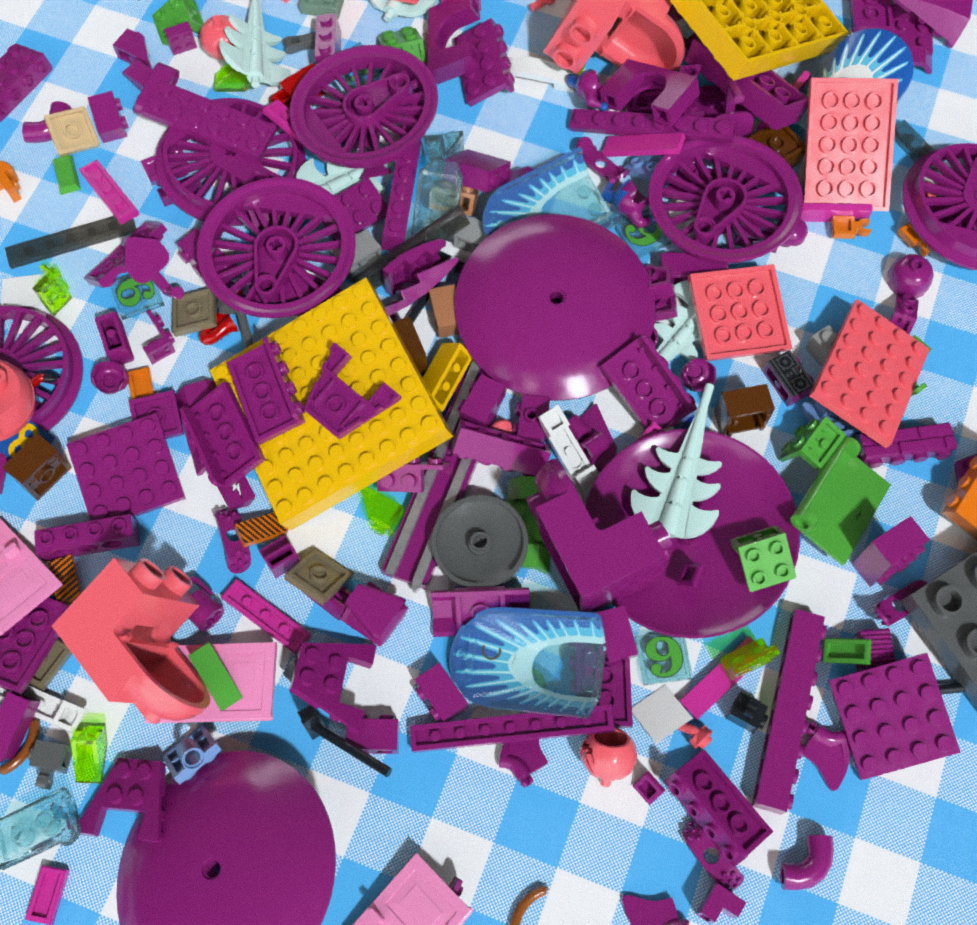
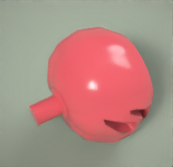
(212, 33)
(609, 755)

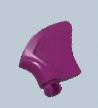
(828, 753)
(522, 760)
(651, 912)

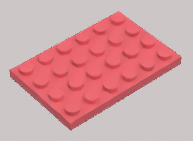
(850, 141)
(870, 373)

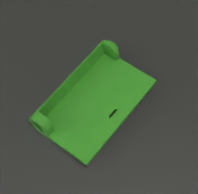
(835, 498)

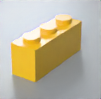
(446, 372)

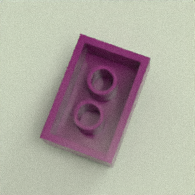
(891, 552)

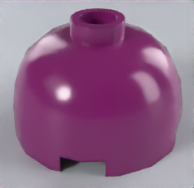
(910, 275)

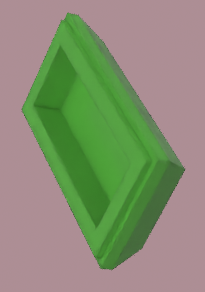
(66, 174)
(847, 651)

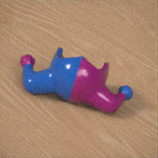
(587, 88)
(627, 201)

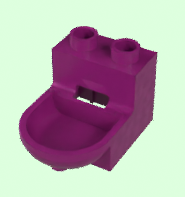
(593, 562)

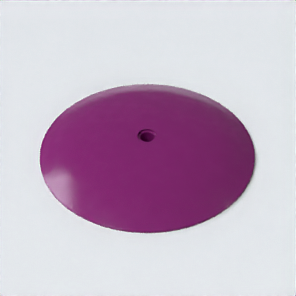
(542, 345)
(748, 501)
(254, 823)

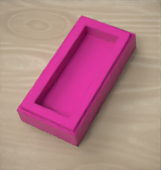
(47, 895)

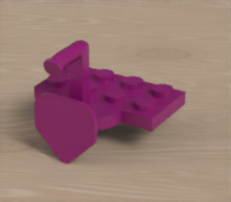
(717, 104)
(140, 257)

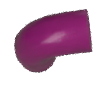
(37, 131)
(811, 869)

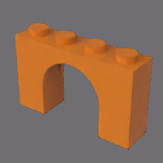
(962, 505)

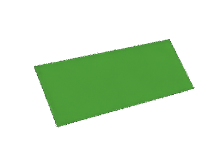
(215, 676)

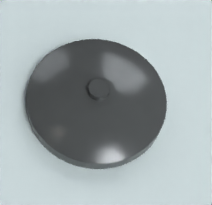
(479, 542)

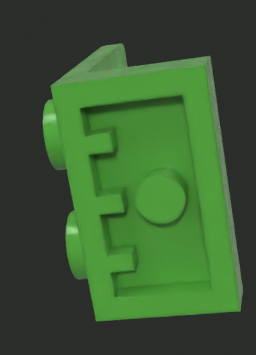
(175, 13)
(406, 39)
(814, 442)
(764, 557)

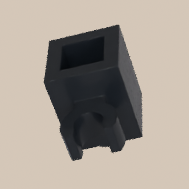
(748, 713)

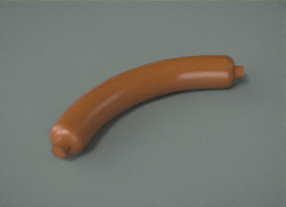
(14, 763)
(525, 902)

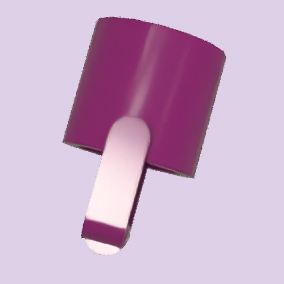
(209, 610)

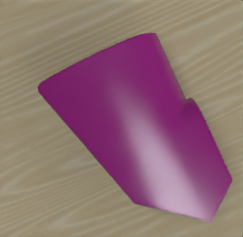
(593, 437)

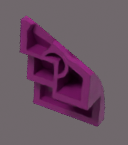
(400, 270)
(663, 286)

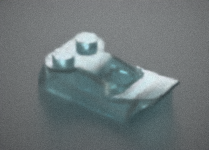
(437, 193)
(38, 827)

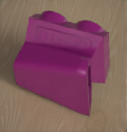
(374, 612)

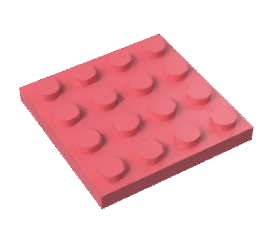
(739, 312)

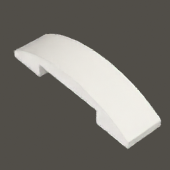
(541, 70)
(567, 449)
(53, 710)

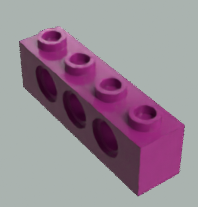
(87, 537)

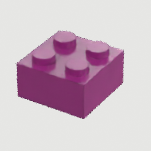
(180, 38)

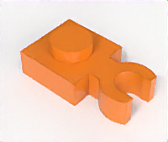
(846, 227)
(909, 235)

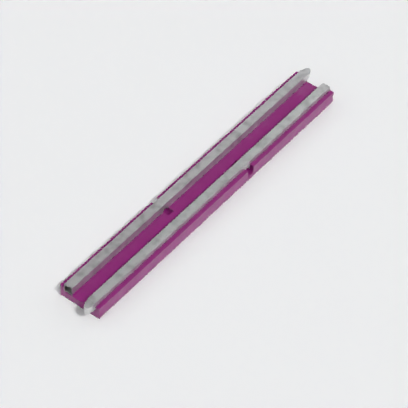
(411, 551)

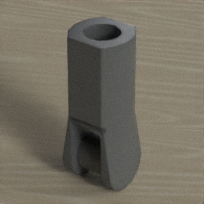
(299, 43)

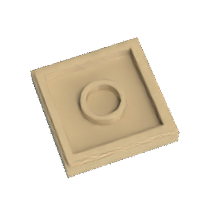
(71, 131)

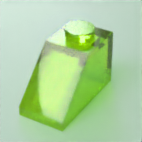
(230, 80)
(382, 512)
(89, 752)

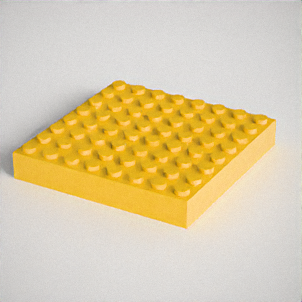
(762, 34)
(308, 465)

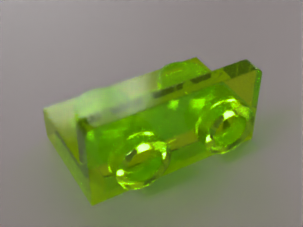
(52, 290)
(748, 658)

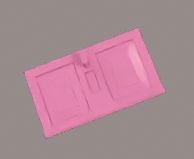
(23, 579)
(252, 671)
(416, 898)

